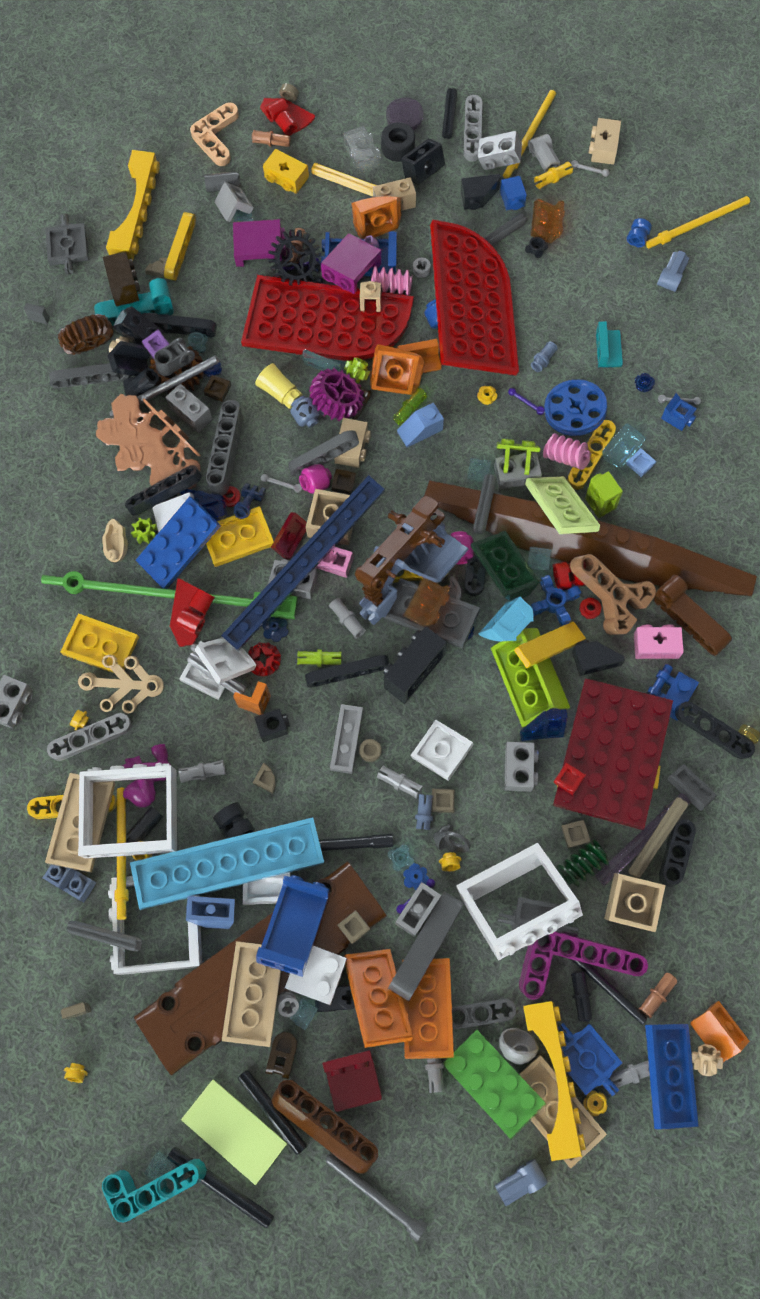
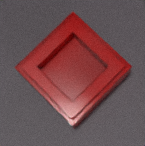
(569, 778)

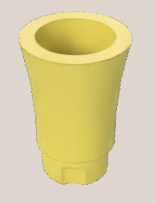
(277, 385)

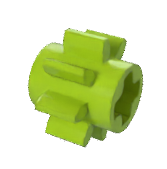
(357, 369)
(146, 536)

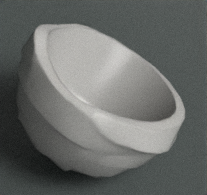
(517, 1046)

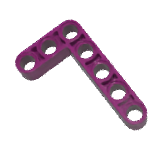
(576, 952)

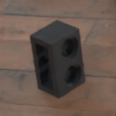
(134, 325)

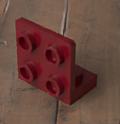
(352, 1081)

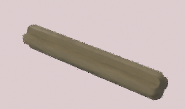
(658, 838)

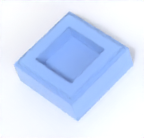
(641, 462)

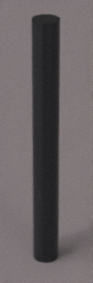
(611, 991)

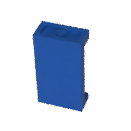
(387, 246)
(293, 925)

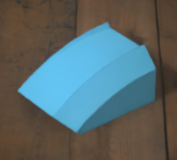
(508, 621)

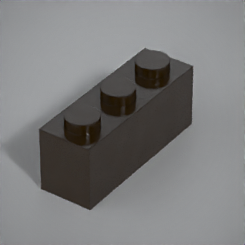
(122, 278)

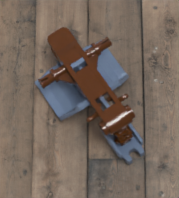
(415, 545)

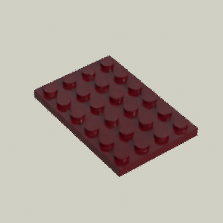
(619, 749)

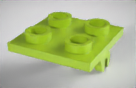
(508, 444)

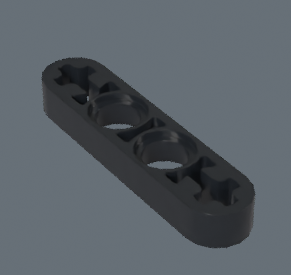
(183, 325)
(163, 490)
(346, 671)
(715, 729)

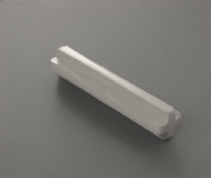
(232, 685)

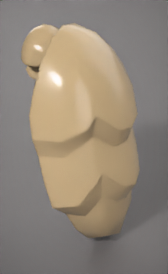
(114, 541)

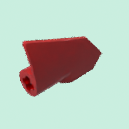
(286, 115)
(189, 612)

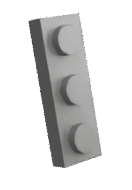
(346, 739)

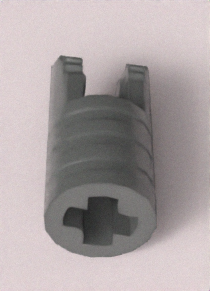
(215, 181)

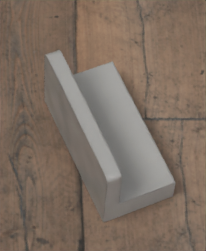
(230, 199)

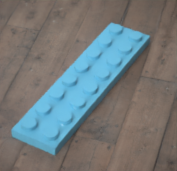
(226, 863)

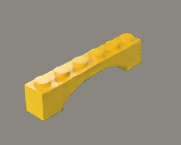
(125, 238)
(564, 1140)

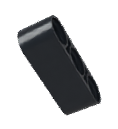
(685, 845)

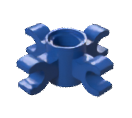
(552, 592)

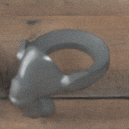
(443, 840)

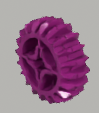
(336, 394)

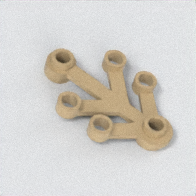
(124, 682)

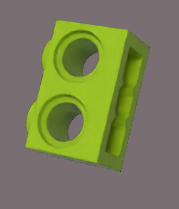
(603, 494)

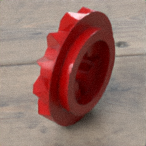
(272, 662)

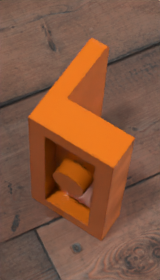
(429, 352)
(258, 701)
(720, 1030)

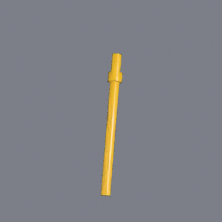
(532, 129)
(666, 236)
(121, 894)

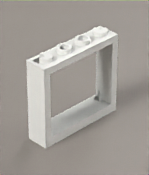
(118, 773)
(500, 875)
(118, 958)

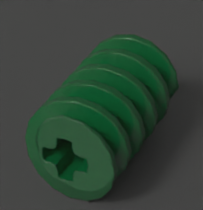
(583, 863)

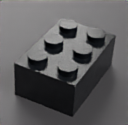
(414, 664)

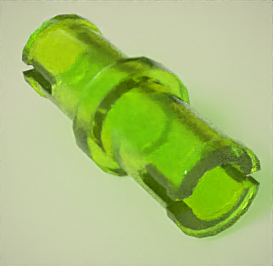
(410, 406)

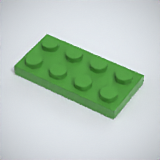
(494, 1084)

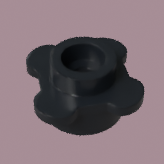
(536, 242)

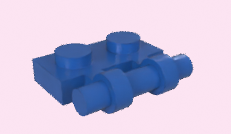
(680, 687)

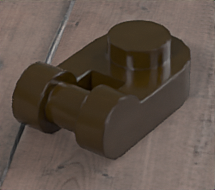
(283, 1046)

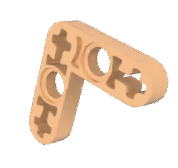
(208, 135)

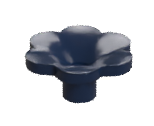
(275, 633)

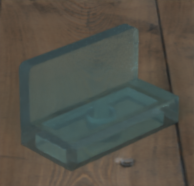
(321, 363)

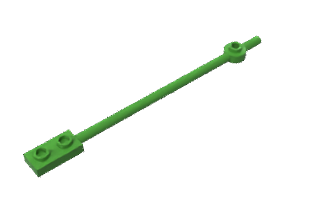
(286, 610)

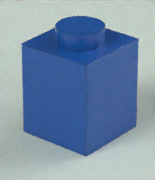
(513, 193)

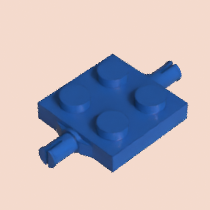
(590, 1060)

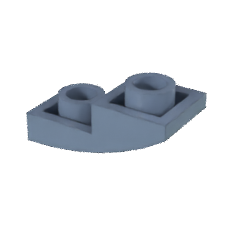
(70, 881)

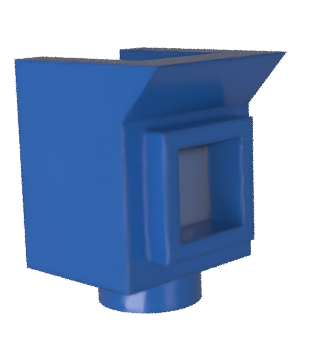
(679, 413)

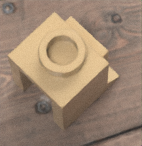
(370, 290)

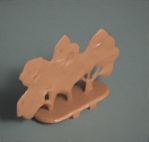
(140, 442)

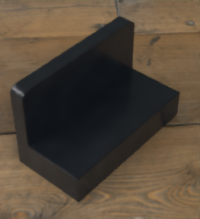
(128, 358)

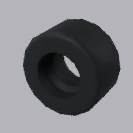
(393, 132)

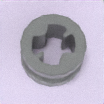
(418, 272)
(294, 1005)

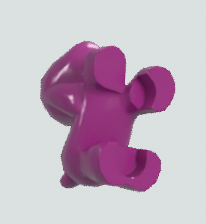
(142, 791)

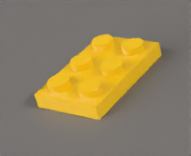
(239, 538)
(92, 640)

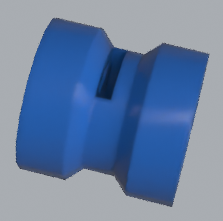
(638, 234)

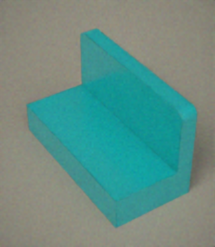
(608, 346)

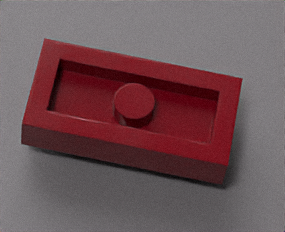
(289, 536)

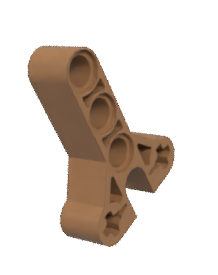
(617, 617)

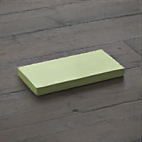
(562, 505)
(234, 1131)

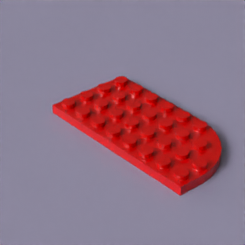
(472, 301)
(322, 319)

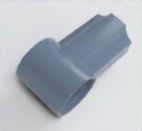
(672, 274)
(524, 1181)

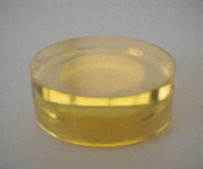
(750, 733)

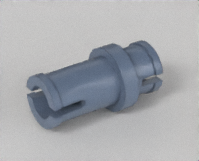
(542, 359)
(424, 812)

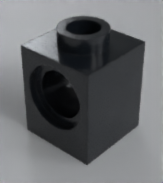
(262, 724)

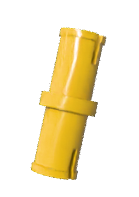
(553, 175)

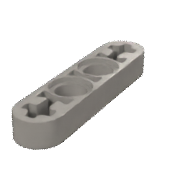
(472, 128)
(90, 739)

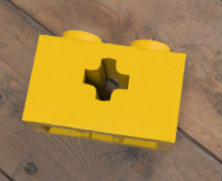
(285, 171)

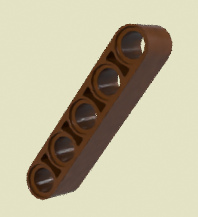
(330, 1137)

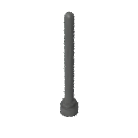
(414, 1226)

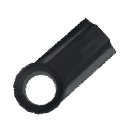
(140, 383)

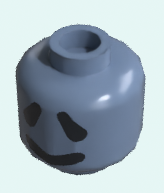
(304, 412)

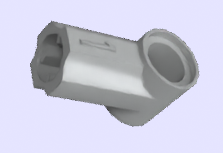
(543, 150)

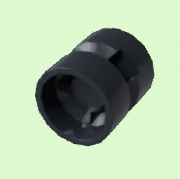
(232, 821)

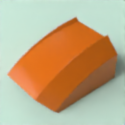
(376, 215)
(396, 370)

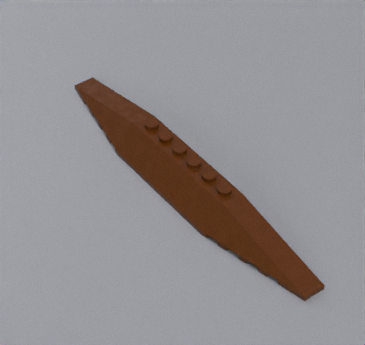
(621, 550)

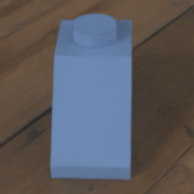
(421, 425)
(210, 912)

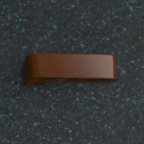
(691, 616)

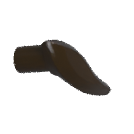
(367, 395)

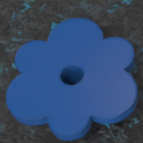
(413, 870)

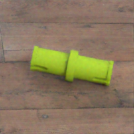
(319, 658)

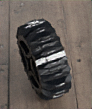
(310, 250)

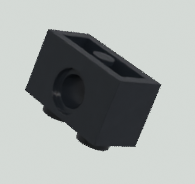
(423, 161)

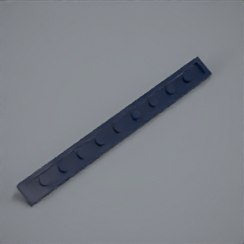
(303, 563)

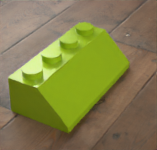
(529, 688)

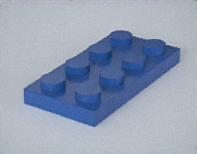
(178, 542)
(671, 1076)

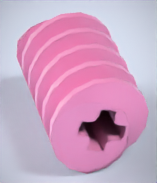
(393, 281)
(567, 451)

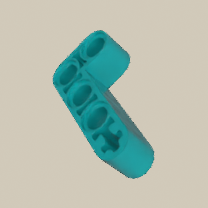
(156, 301)
(158, 1188)

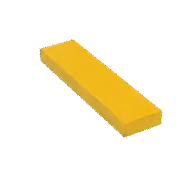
(549, 644)

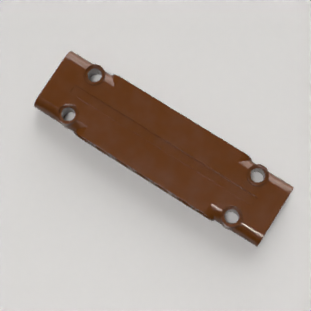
(204, 992)

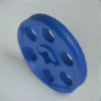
(572, 414)

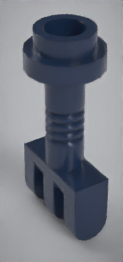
(242, 509)

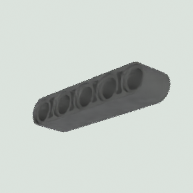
(224, 447)
(426, 946)

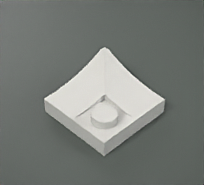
(224, 660)
(263, 891)

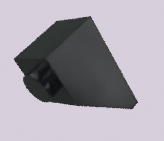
(478, 190)
(595, 657)

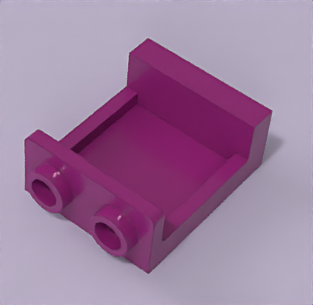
(254, 240)
(350, 262)

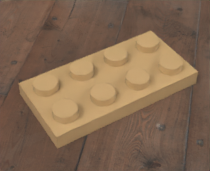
(65, 837)
(251, 999)
(544, 1083)

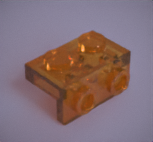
(547, 220)
(426, 603)

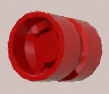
(562, 578)

